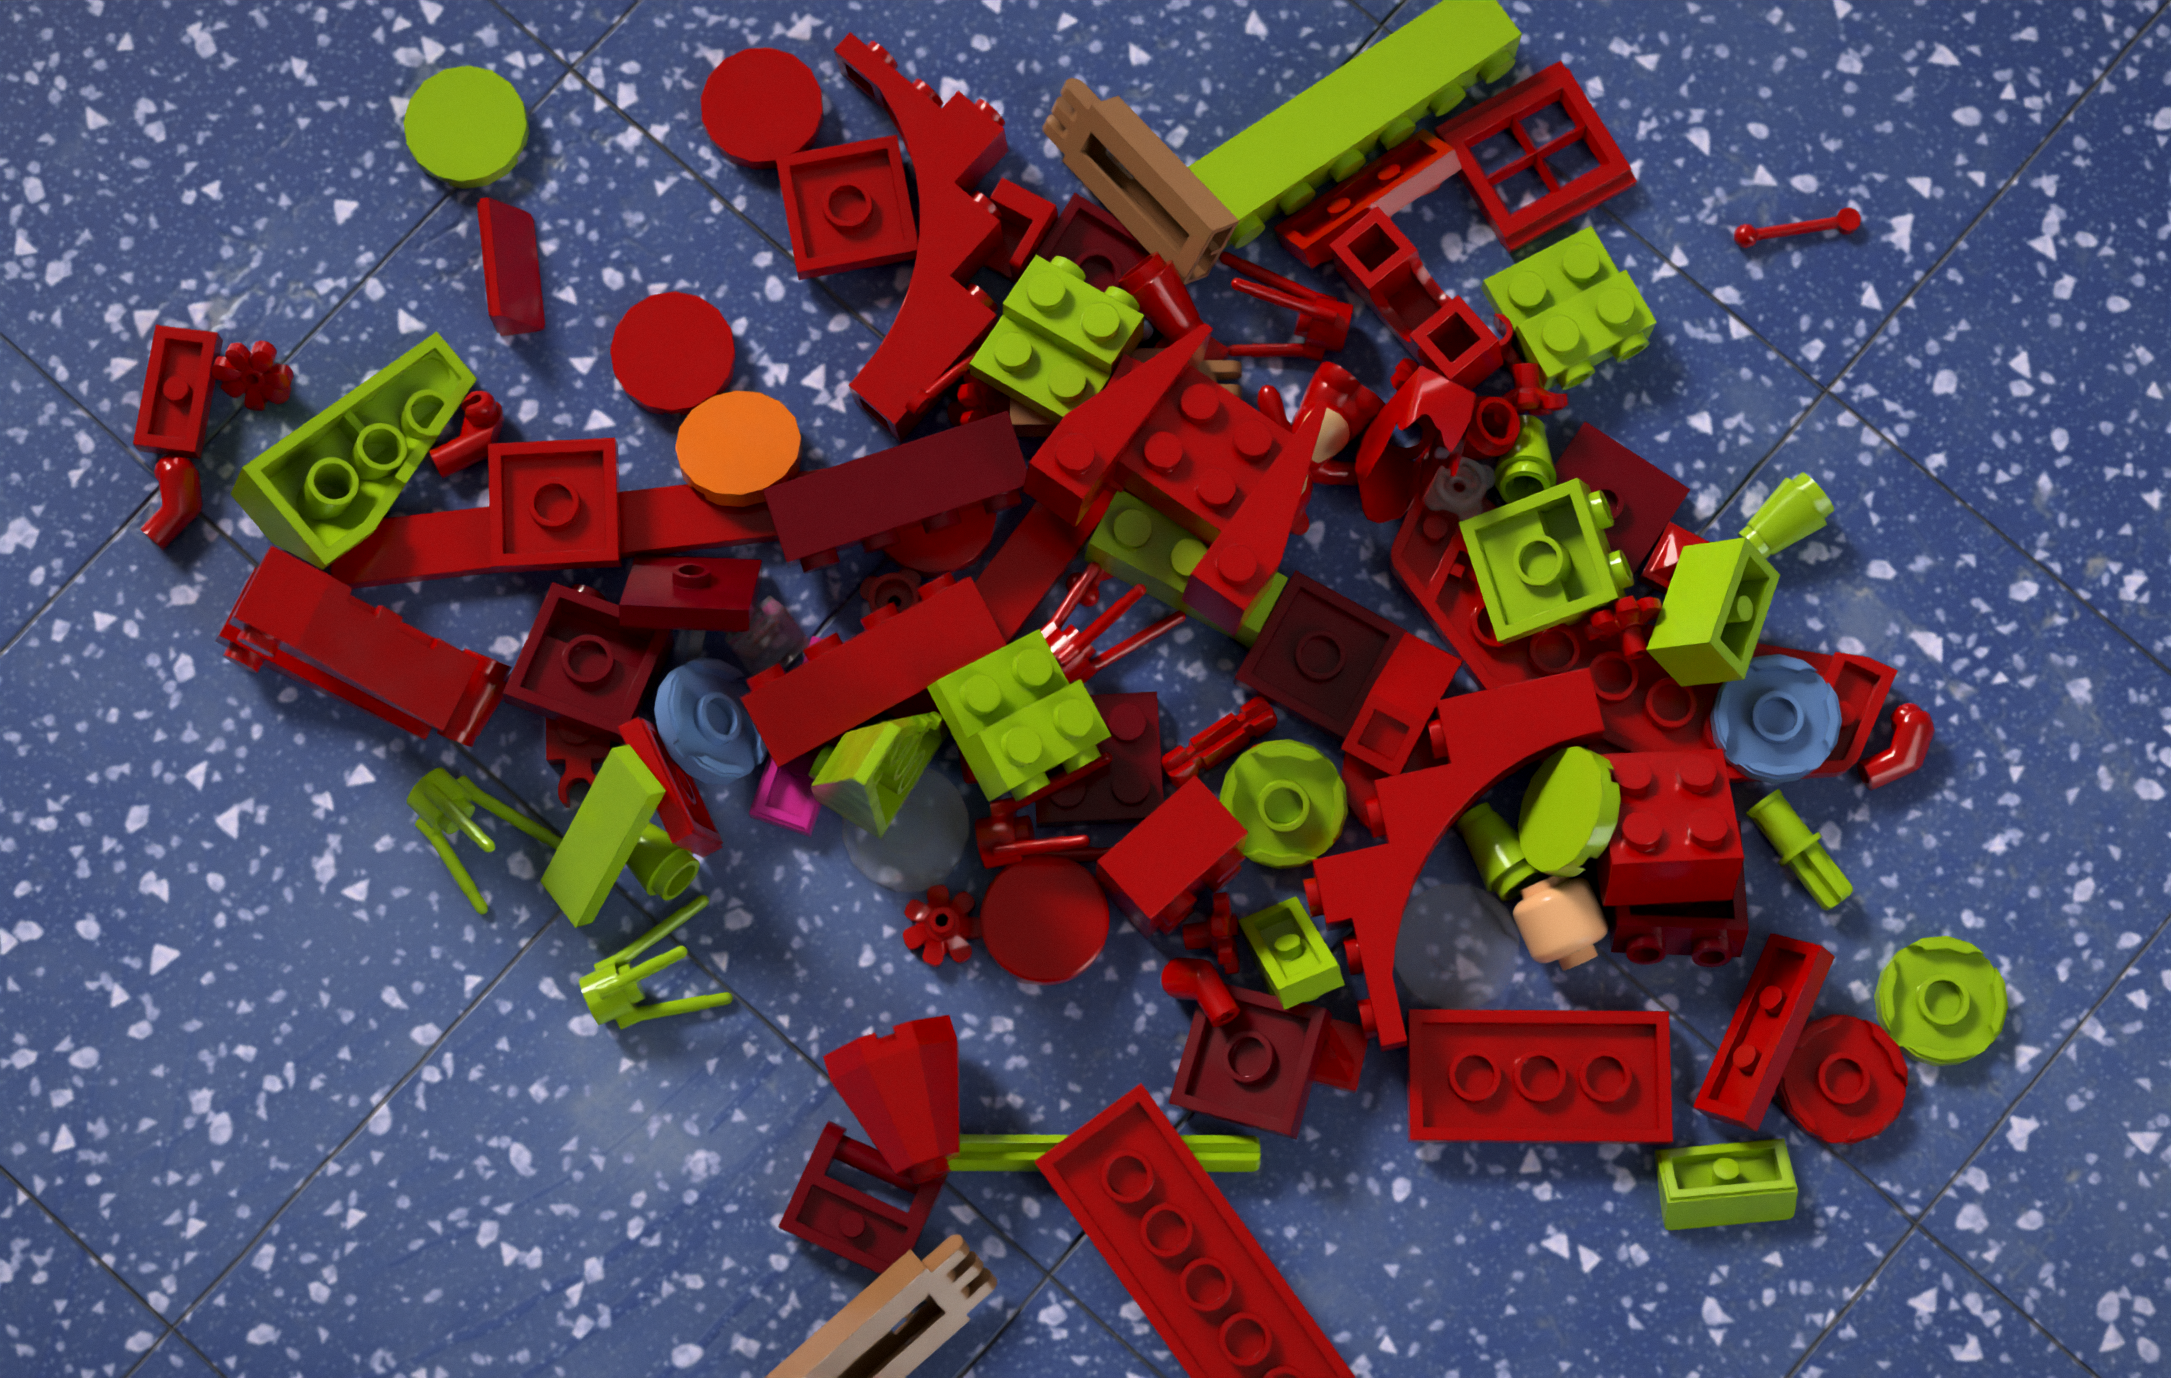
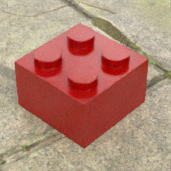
(1672, 830)
(1172, 859)

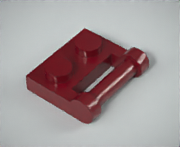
(850, 1220)

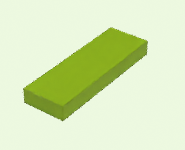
(602, 835)

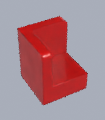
(1024, 224)

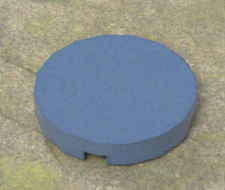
(1776, 720)
(706, 722)

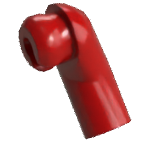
(180, 499)
(1907, 751)
(1200, 982)

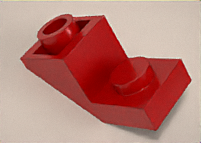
(1401, 704)

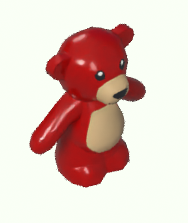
(1347, 415)

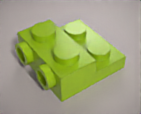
(1571, 309)
(1058, 338)
(1546, 560)
(1019, 717)

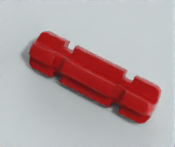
(1219, 741)

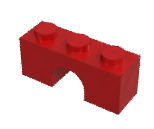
(1404, 296)

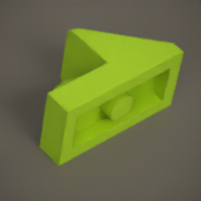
(1290, 953)

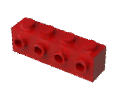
(872, 670)

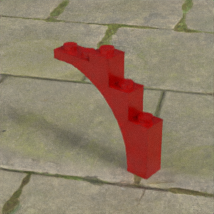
(957, 234)
(1484, 742)

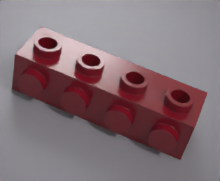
(898, 490)

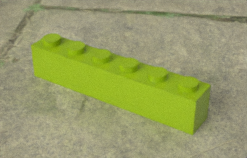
(1357, 110)

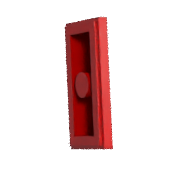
(510, 268)

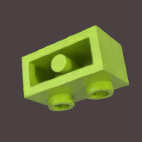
(1713, 612)

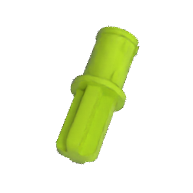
(1800, 850)

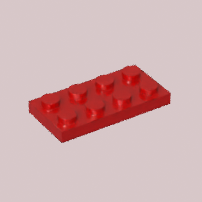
(1539, 1076)

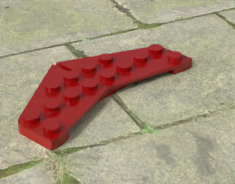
(1637, 697)

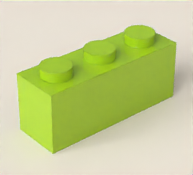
(1154, 551)

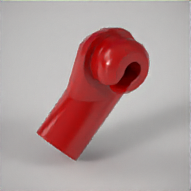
(479, 428)

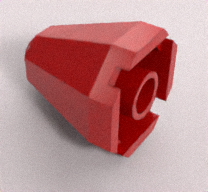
(905, 1094)

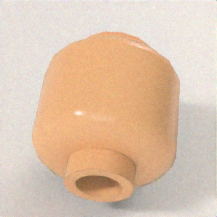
(1560, 920)

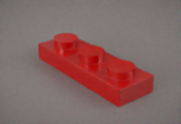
(1390, 182)
(1764, 1031)

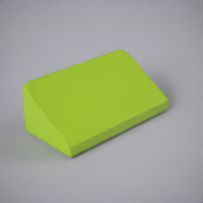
(1725, 1184)

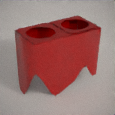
(1384, 472)

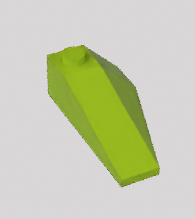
(349, 463)
(876, 769)

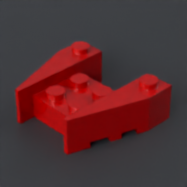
(1195, 460)
(343, 647)

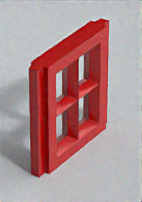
(1563, 201)

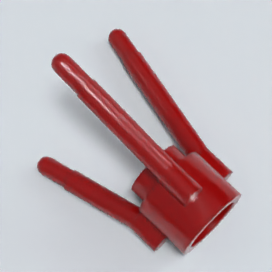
(1319, 319)
(1075, 648)
(1010, 838)

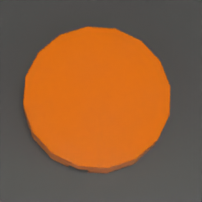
(738, 447)

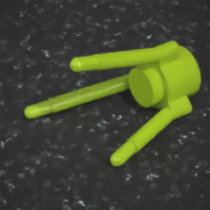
(447, 806)
(617, 985)

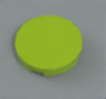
(466, 126)
(1286, 802)
(1568, 811)
(1941, 1001)

